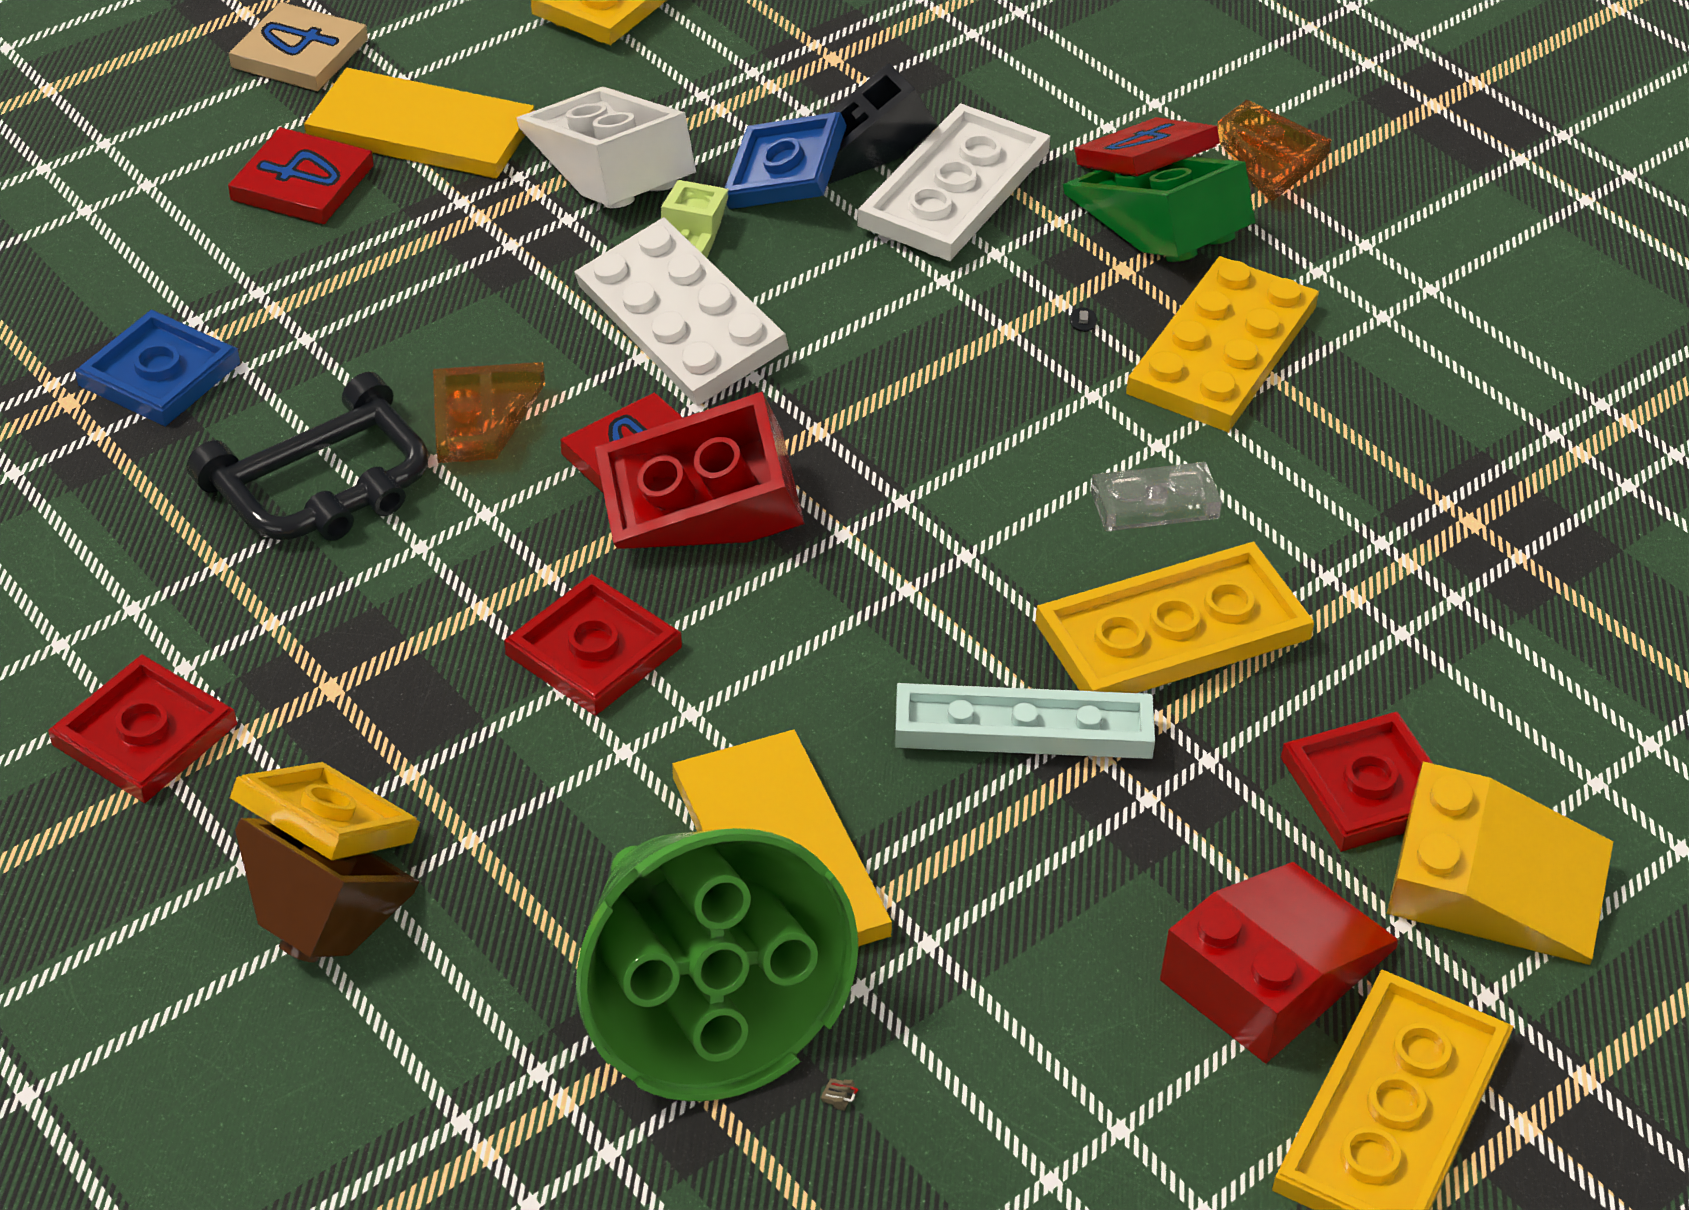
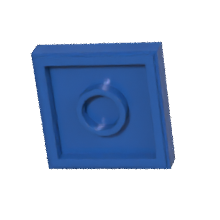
(785, 160)
(157, 367)

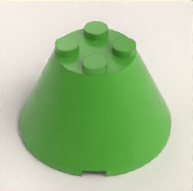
(714, 961)

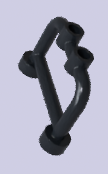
(369, 404)

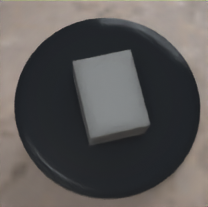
(1083, 319)

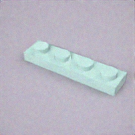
(1024, 720)

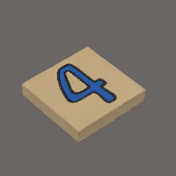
(298, 46)

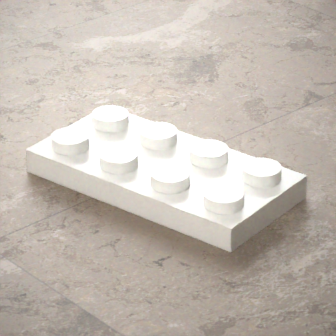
(953, 182)
(681, 311)

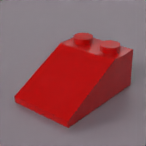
(701, 479)
(1271, 956)

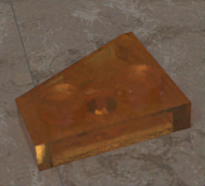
(1272, 146)
(482, 408)

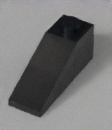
(882, 123)

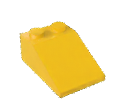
(1499, 866)

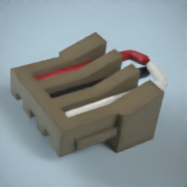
(839, 1093)

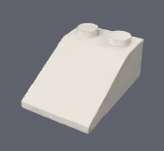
(612, 144)

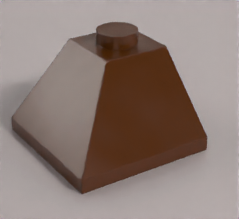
(314, 901)

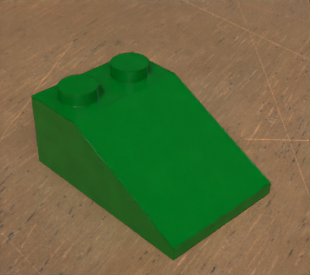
(1172, 206)

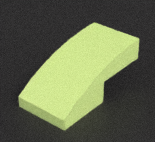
(696, 212)

